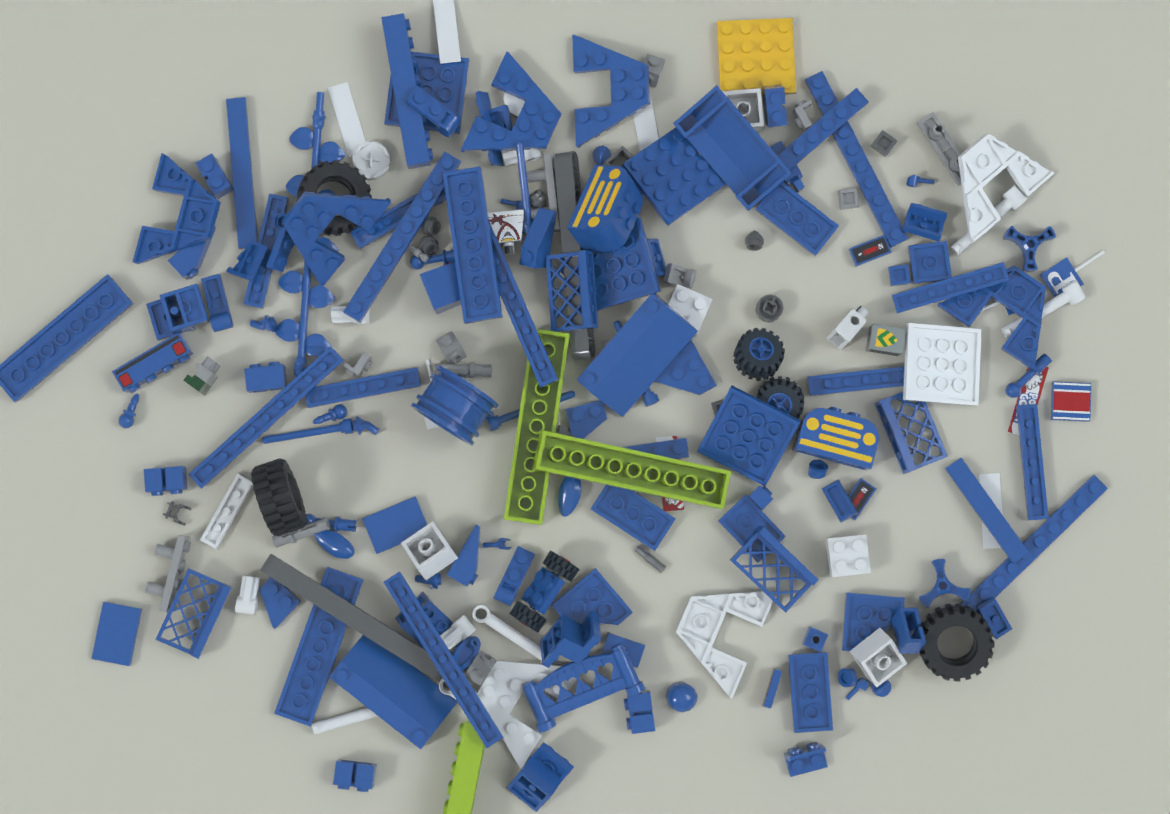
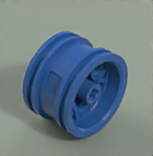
(454, 405)

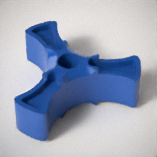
(1028, 245)
(943, 586)

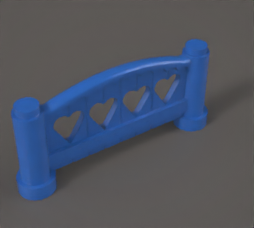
(546, 708)

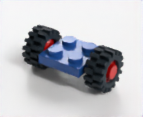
(543, 591)

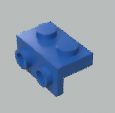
(924, 221)

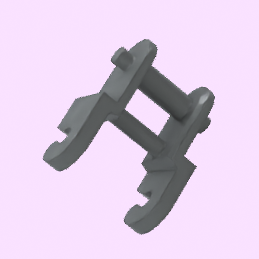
(167, 514)

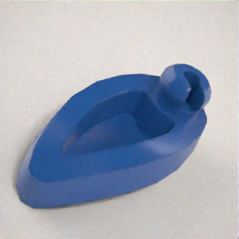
(569, 495)
(335, 544)
(467, 651)

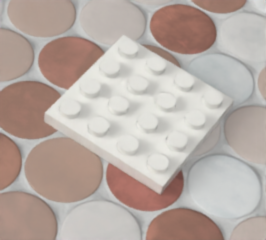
(942, 364)

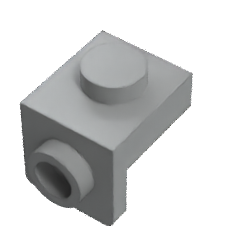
(655, 67)
(801, 118)
(679, 275)
(451, 348)
(363, 363)
(480, 667)

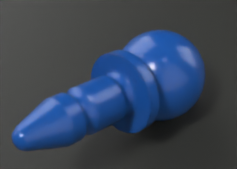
(338, 412)
(126, 420)

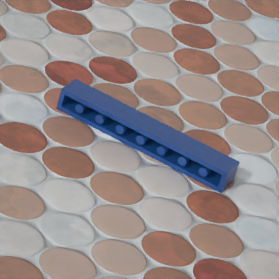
(404, 82)

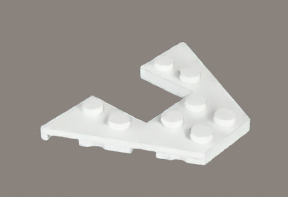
(979, 166)
(702, 622)
(501, 693)

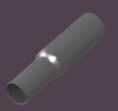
(650, 559)

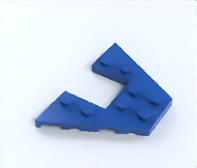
(628, 88)
(534, 124)
(314, 213)
(195, 218)
(1020, 295)

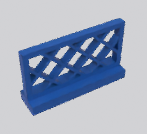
(587, 291)
(898, 440)
(788, 560)
(209, 620)

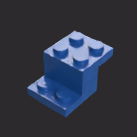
(177, 312)
(570, 639)
(540, 777)

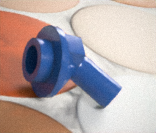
(267, 323)
(360, 425)
(433, 581)

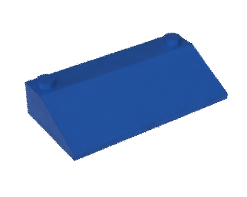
(732, 147)
(637, 354)
(393, 690)

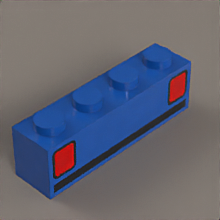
(152, 363)

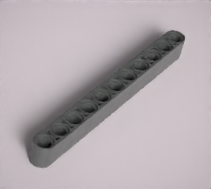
(568, 195)
(350, 615)

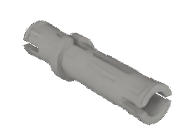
(467, 369)
(308, 530)

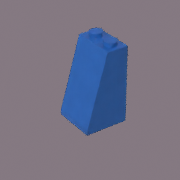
(442, 287)

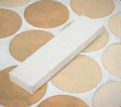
(227, 511)

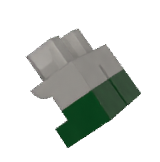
(204, 377)

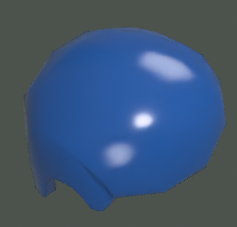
(681, 696)

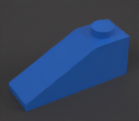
(539, 239)
(190, 259)
(466, 565)

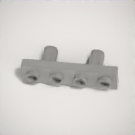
(942, 144)
(548, 176)
(177, 565)

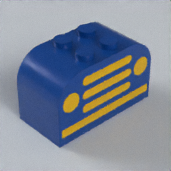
(606, 209)
(838, 437)

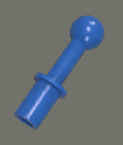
(446, 257)
(1014, 389)
(337, 524)

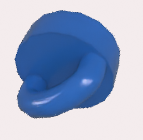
(601, 155)
(817, 469)
(847, 677)
(883, 689)

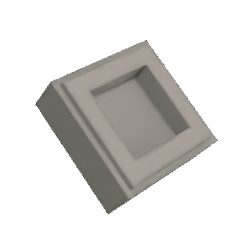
(848, 198)

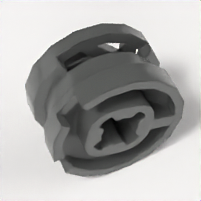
(769, 308)

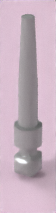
(418, 253)

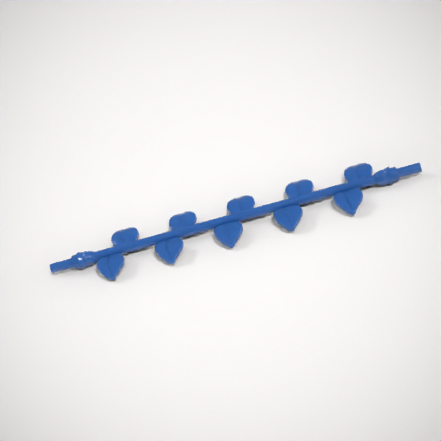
(292, 281)

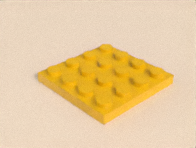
(756, 54)

